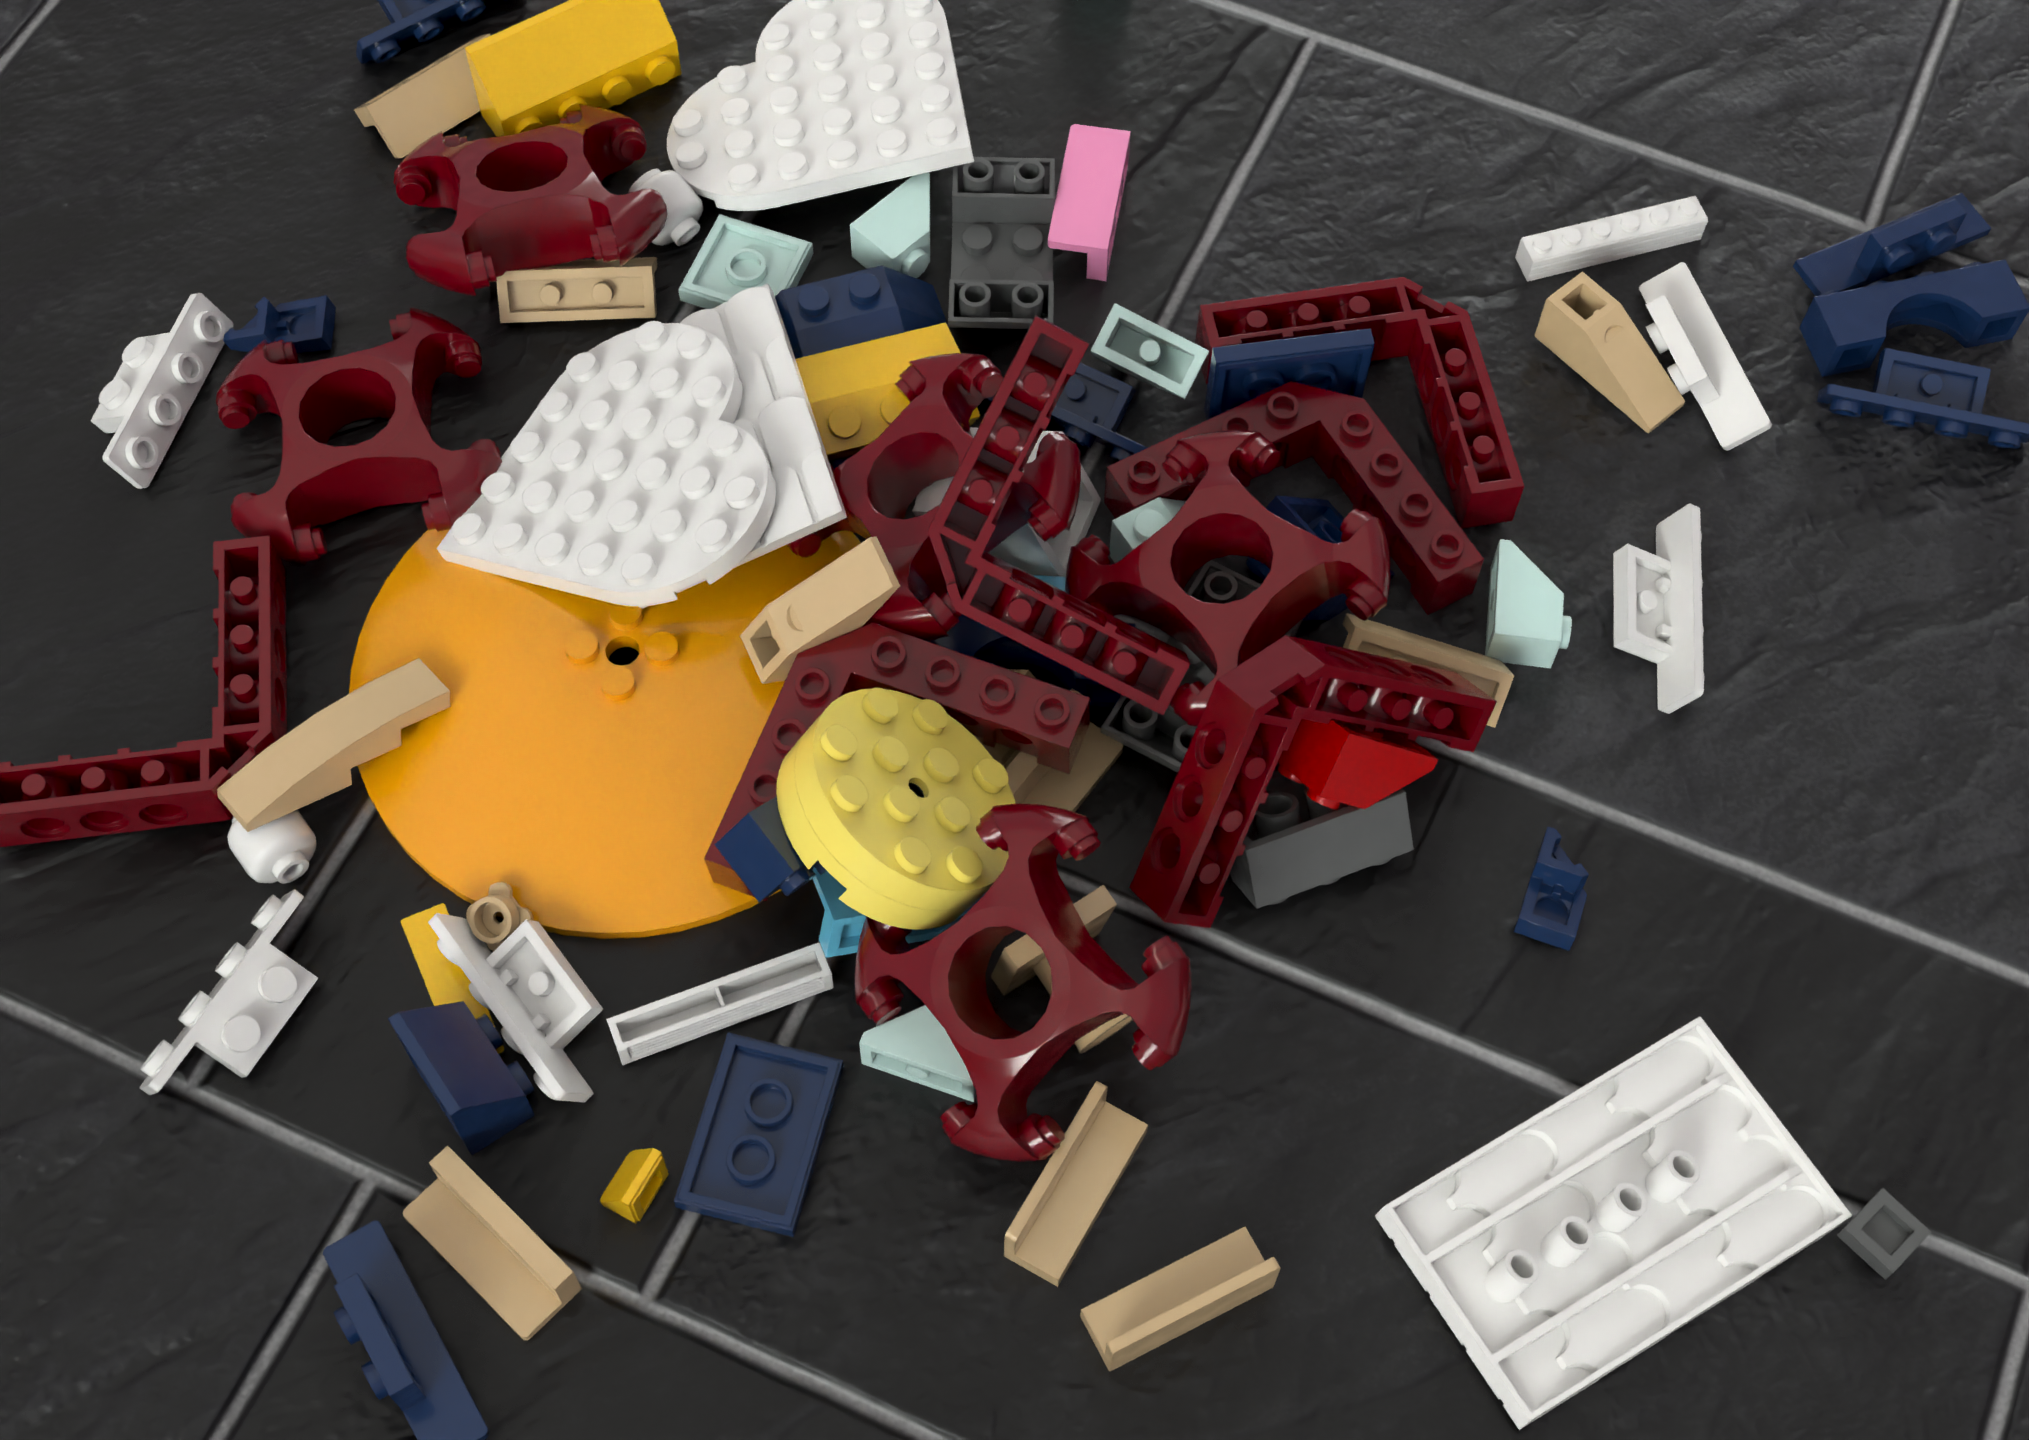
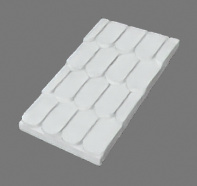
(776, 415)
(1610, 1220)

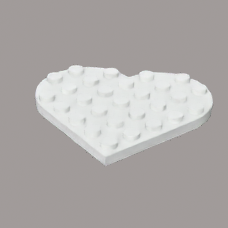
(827, 108)
(626, 476)

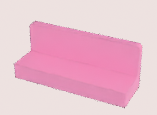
(1090, 195)

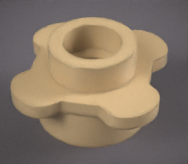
(483, 912)

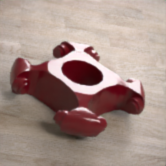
(528, 199)
(927, 447)
(391, 468)
(1221, 522)
(1085, 983)

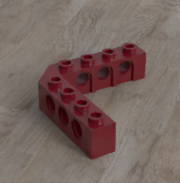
(1444, 363)
(1358, 454)
(1009, 597)
(977, 694)
(1244, 734)
(180, 782)

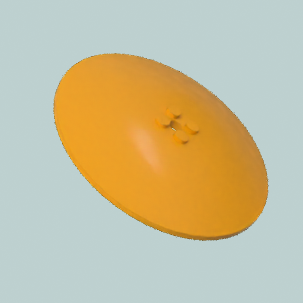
(555, 764)

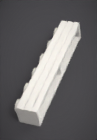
(1611, 238)
(720, 1003)

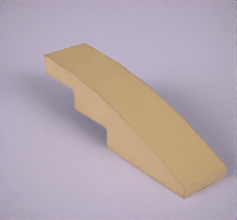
(322, 750)

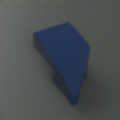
(304, 322)
(1553, 896)

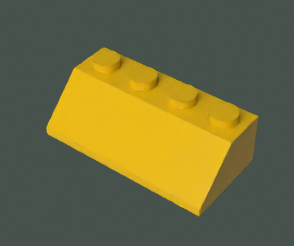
(571, 57)
(856, 388)

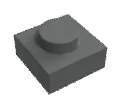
(1884, 1233)

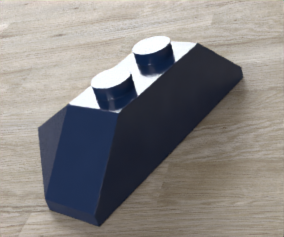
(856, 309)

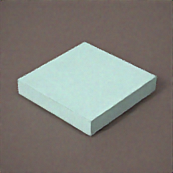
(740, 258)

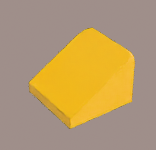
(635, 1184)

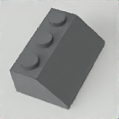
(1308, 845)

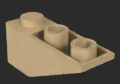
(1608, 351)
(820, 609)

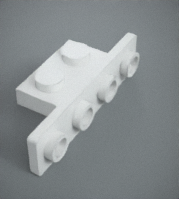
(1702, 357)
(158, 388)
(1662, 607)
(530, 994)
(244, 1008)

